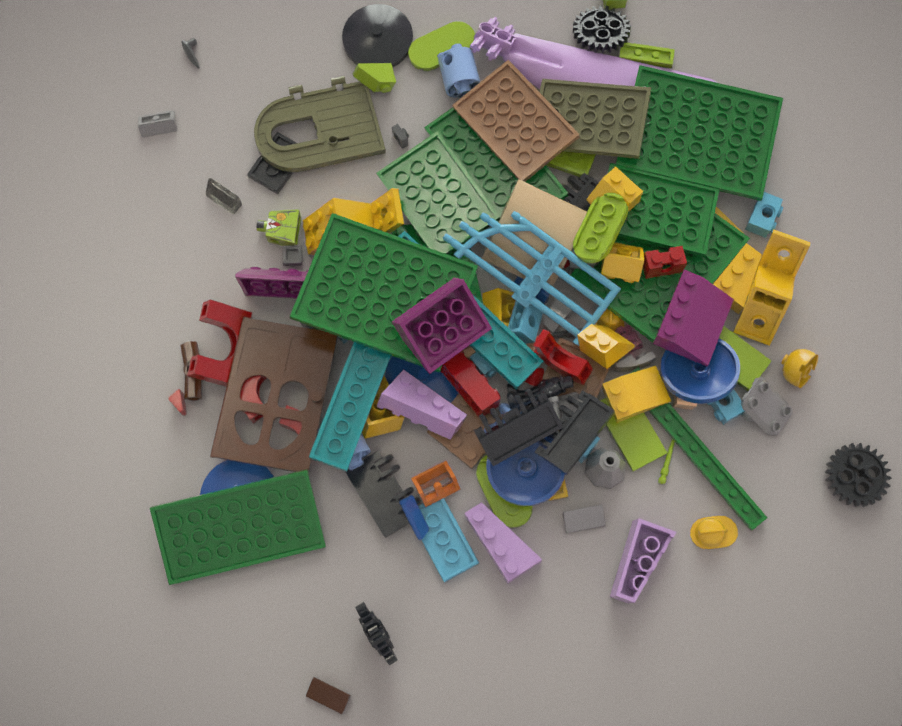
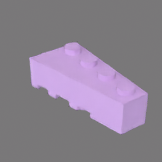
(422, 405)
(501, 543)
(640, 557)

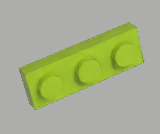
(648, 54)

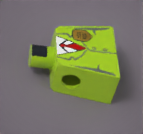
(281, 227)

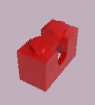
(655, 260)

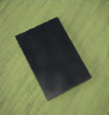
(267, 174)

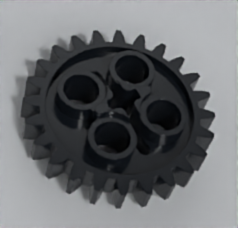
(601, 29)
(849, 489)
(376, 633)

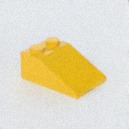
(635, 393)
(381, 420)

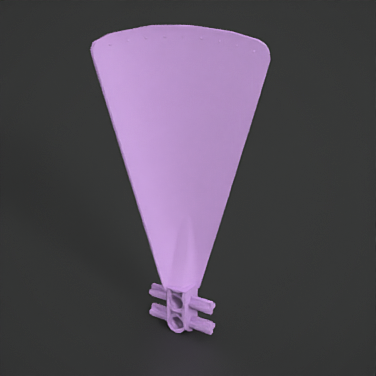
(550, 60)

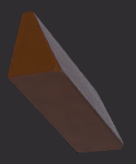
(328, 695)

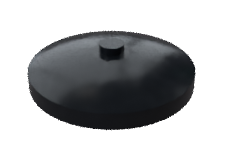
(377, 35)

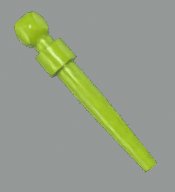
(664, 471)

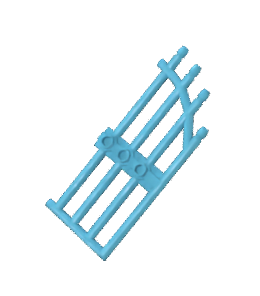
(536, 277)

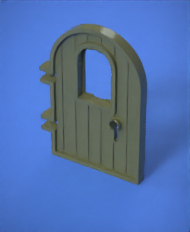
(336, 118)

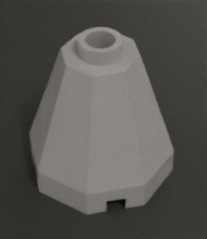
(605, 467)

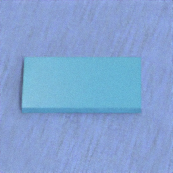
(446, 541)

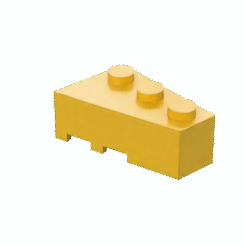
(738, 276)

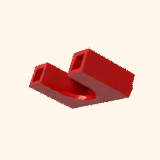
(230, 320)

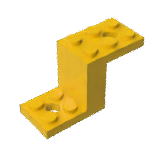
(382, 214)
(771, 287)

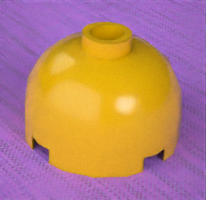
(798, 366)

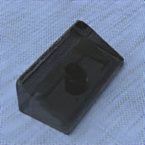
(223, 196)

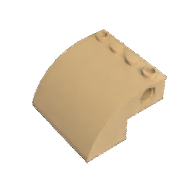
(546, 212)

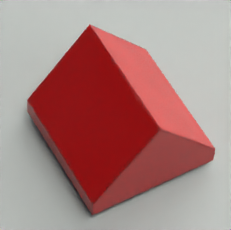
(535, 377)

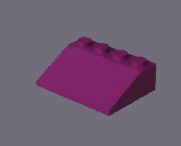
(271, 282)
(694, 318)
(442, 324)

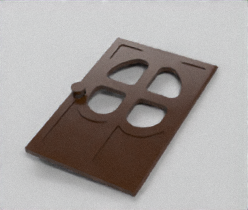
(282, 356)

